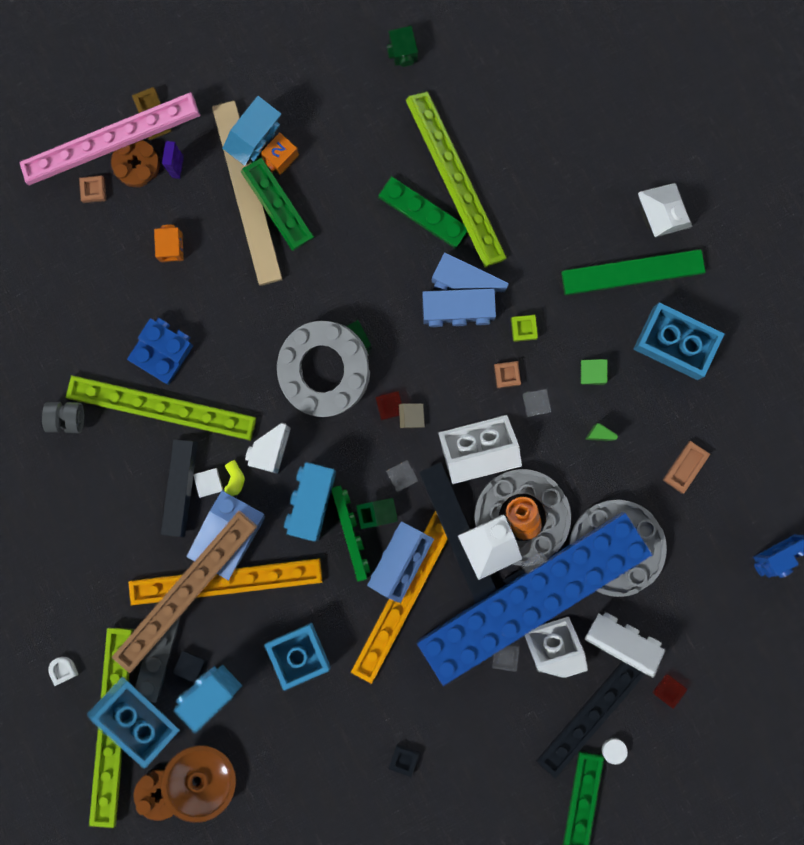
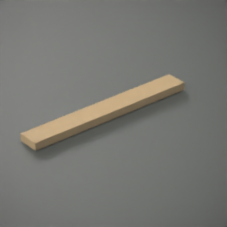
(250, 207)

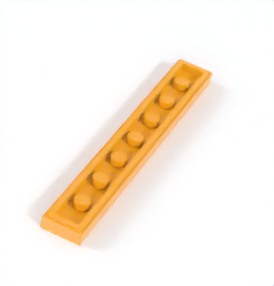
(242, 580)
(395, 613)

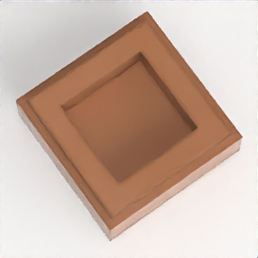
(92, 189)
(507, 374)

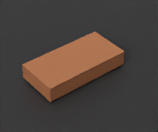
(686, 467)

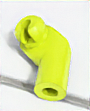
(236, 480)

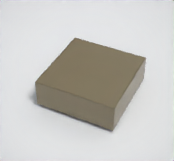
(411, 415)

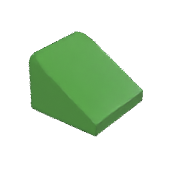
(594, 372)
(601, 433)

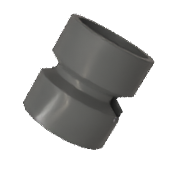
(59, 417)

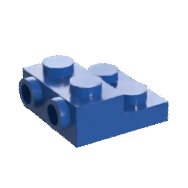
(160, 350)
(780, 558)

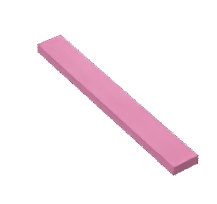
(109, 139)

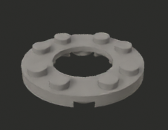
(355, 368)
(545, 491)
(649, 530)

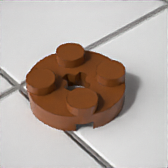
(142, 173)
(145, 801)

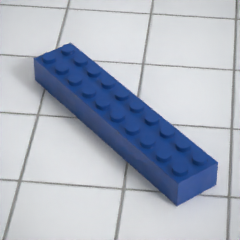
(533, 598)

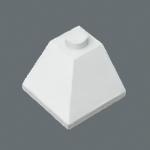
(664, 209)
(269, 449)
(490, 546)
(557, 648)

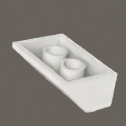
(480, 449)
(625, 644)

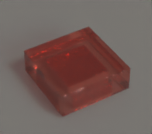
(388, 405)
(669, 691)

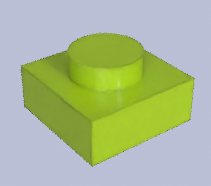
(524, 328)

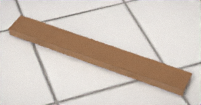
(184, 591)

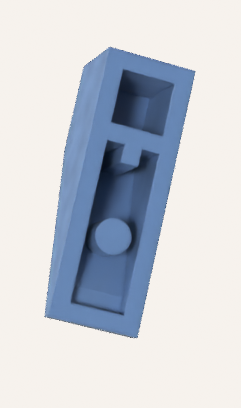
(459, 275)

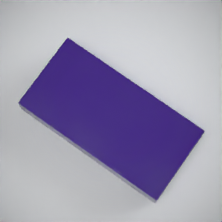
(172, 159)

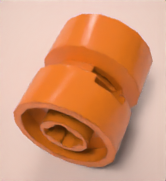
(524, 518)

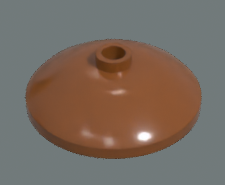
(208, 797)

